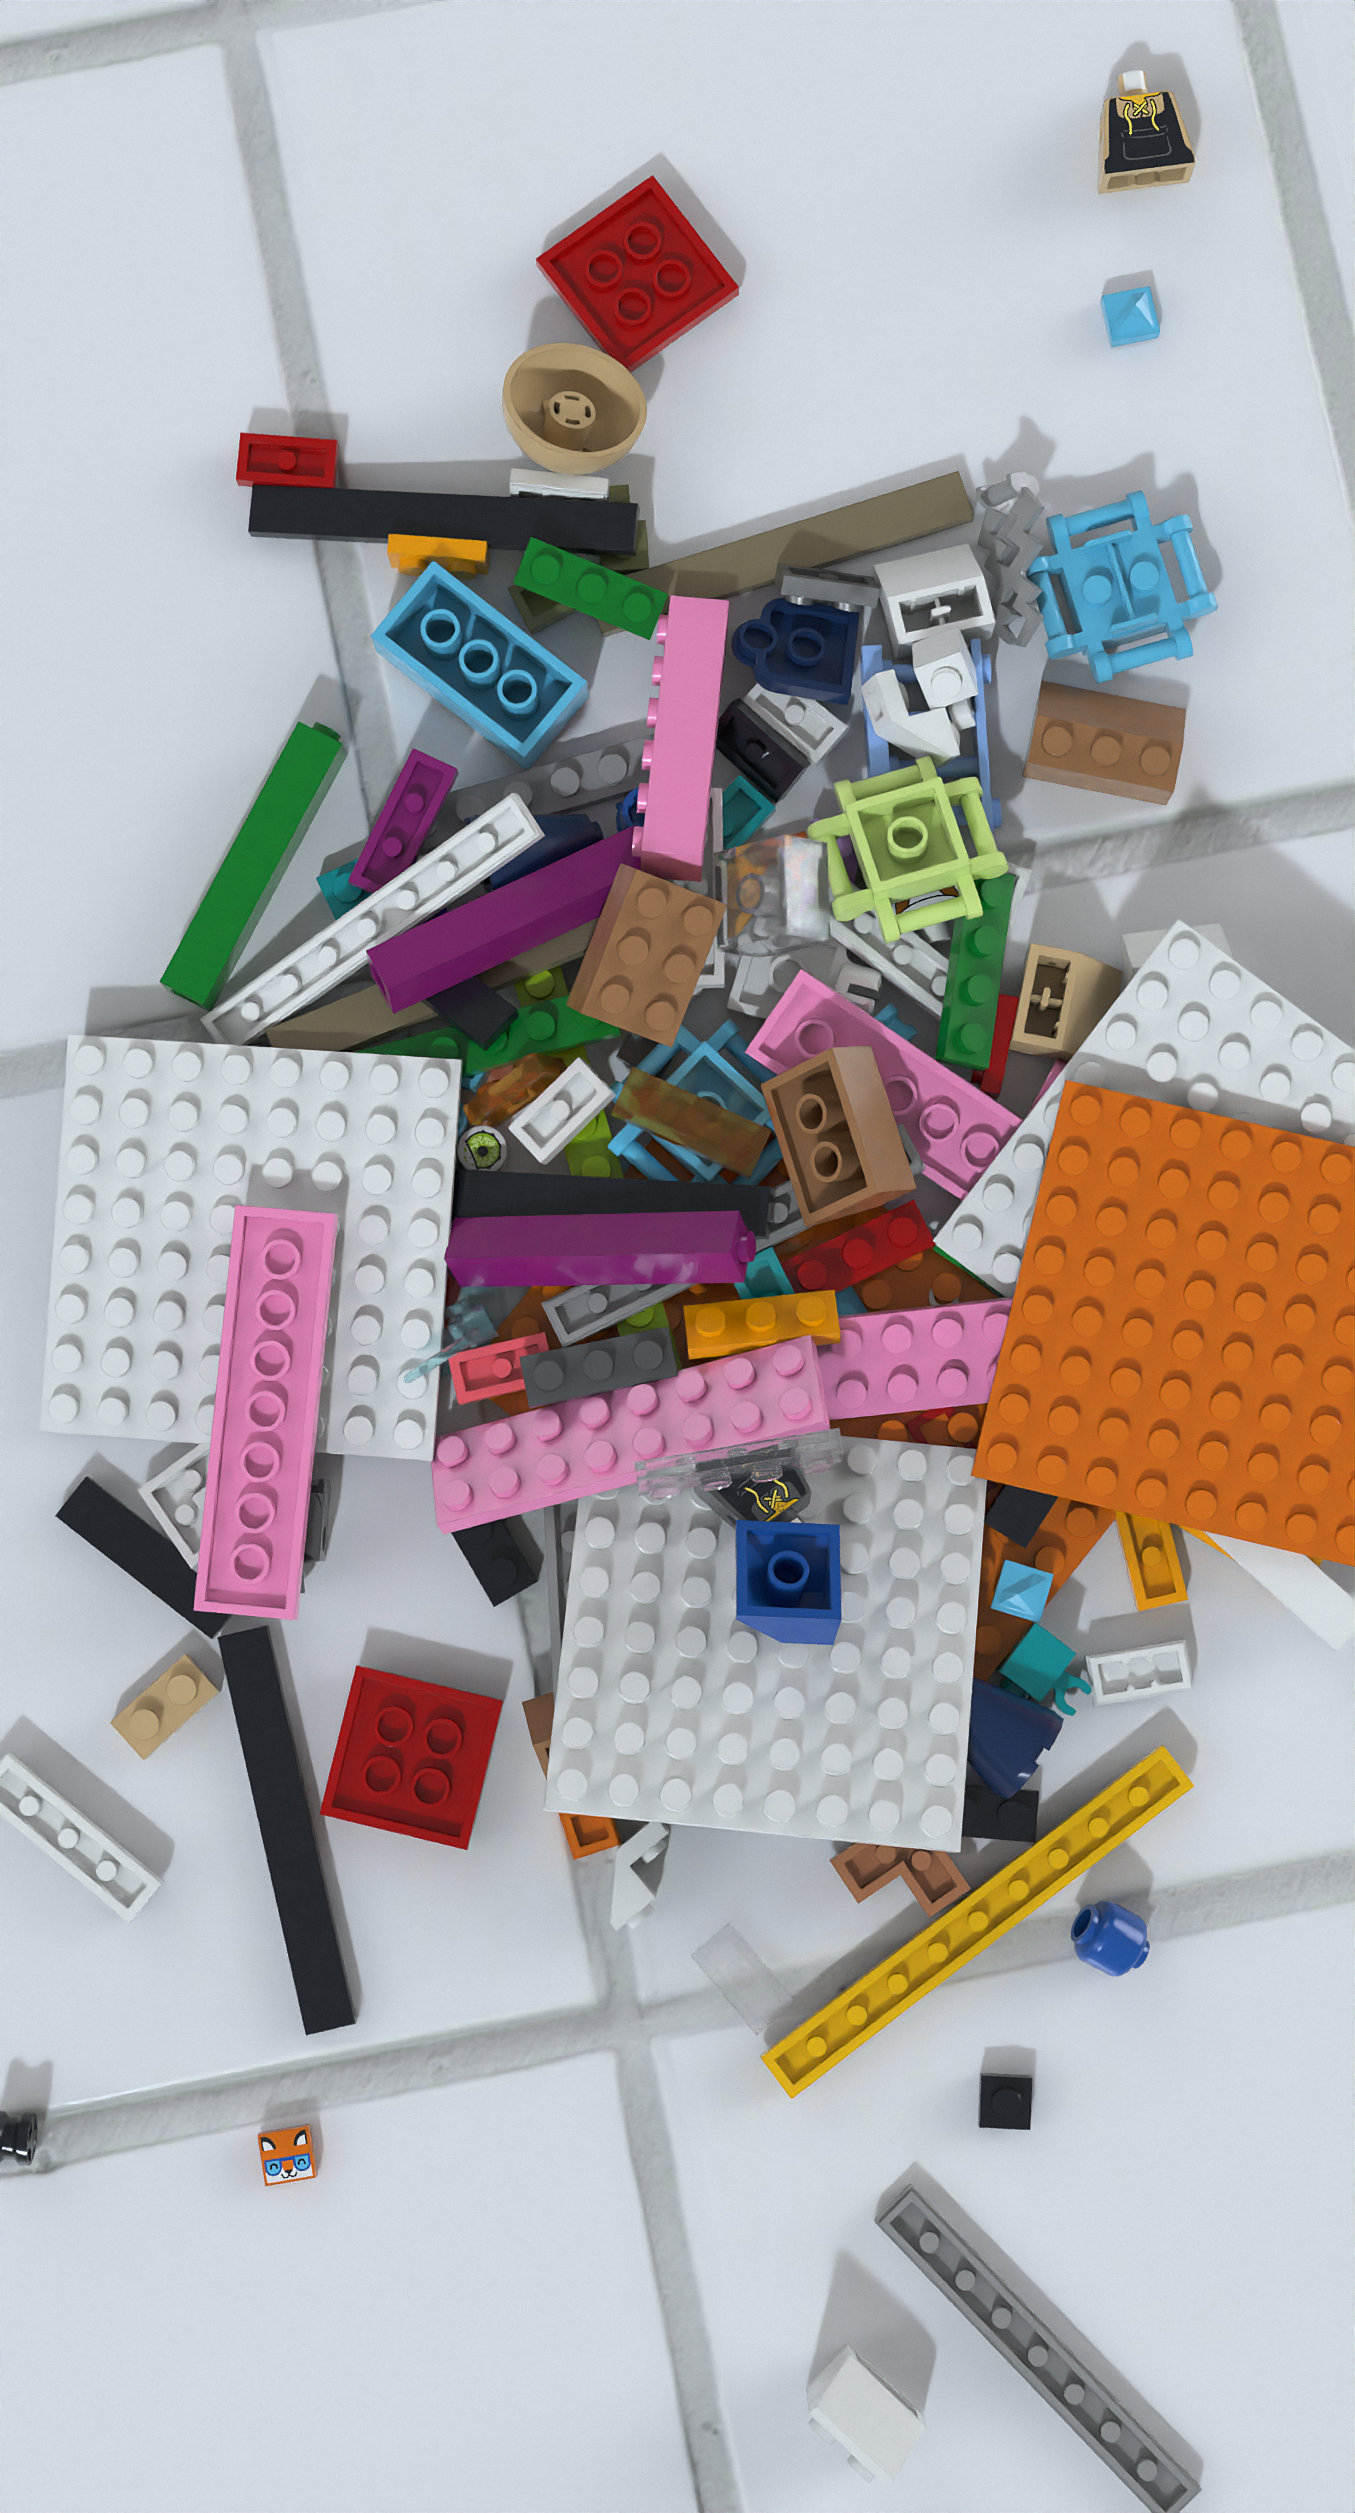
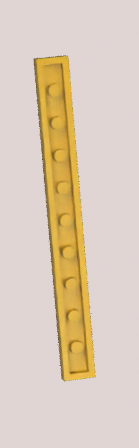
(976, 1921)

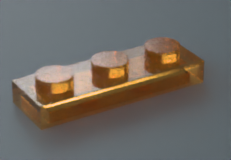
(691, 1122)

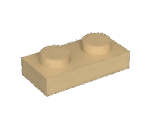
(165, 1706)

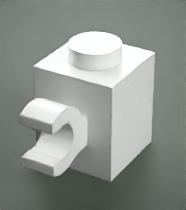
(947, 675)

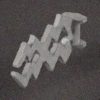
(1012, 577)

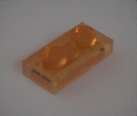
(507, 1096)

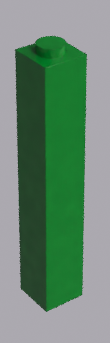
(255, 865)

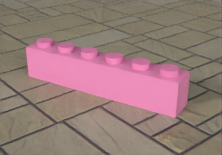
(684, 738)

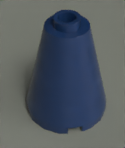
(563, 837)
(1007, 1736)

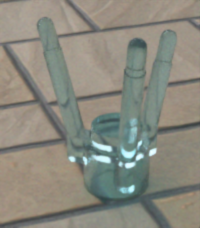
(470, 1331)

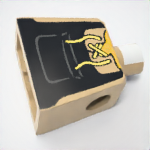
(1142, 138)

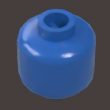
(1110, 1938)

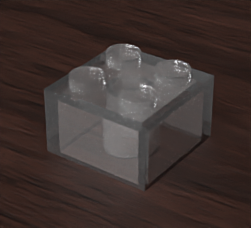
(773, 896)

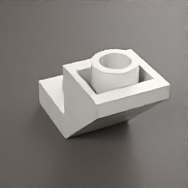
(919, 734)
(630, 1890)

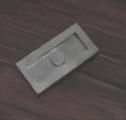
(845, 590)

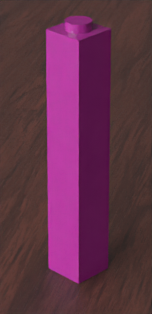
(499, 924)
(600, 1249)

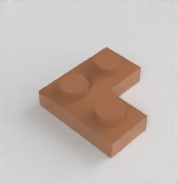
(926, 1872)

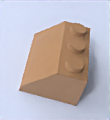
(1105, 743)
(838, 1134)

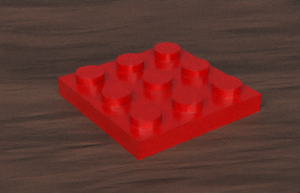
(637, 275)
(412, 1757)

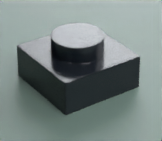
(1005, 2101)

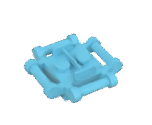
(1119, 588)
(714, 1080)

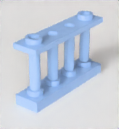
(978, 765)

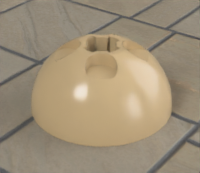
(572, 408)

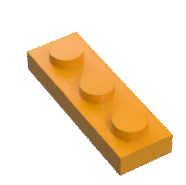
(760, 1322)
(1150, 1561)

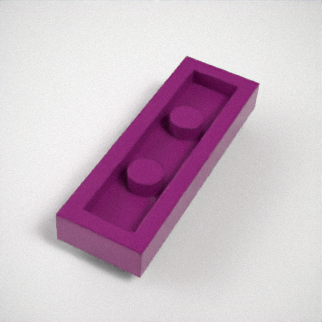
(404, 821)

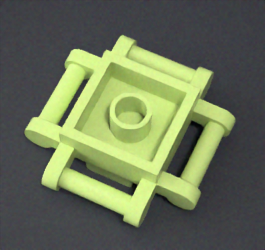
(908, 847)

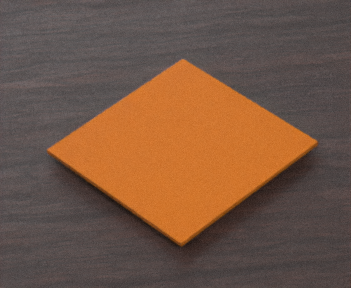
(1185, 1326)

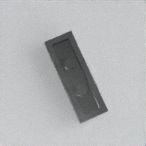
(598, 1367)

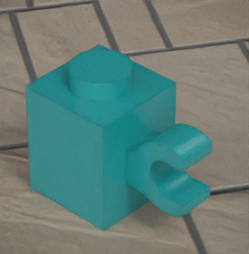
(1038, 1665)

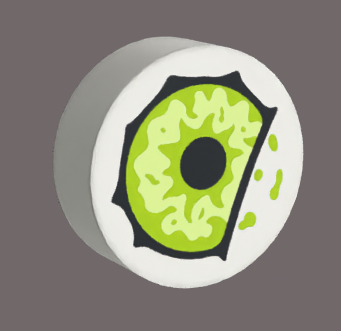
(482, 1149)

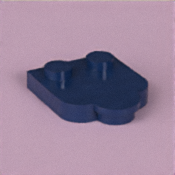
(800, 650)

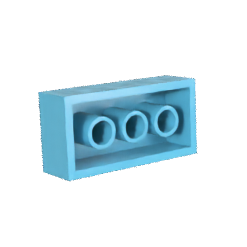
(480, 665)

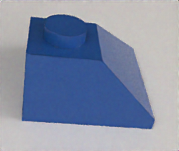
(789, 1580)

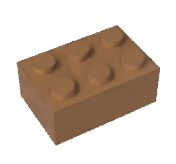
(646, 955)

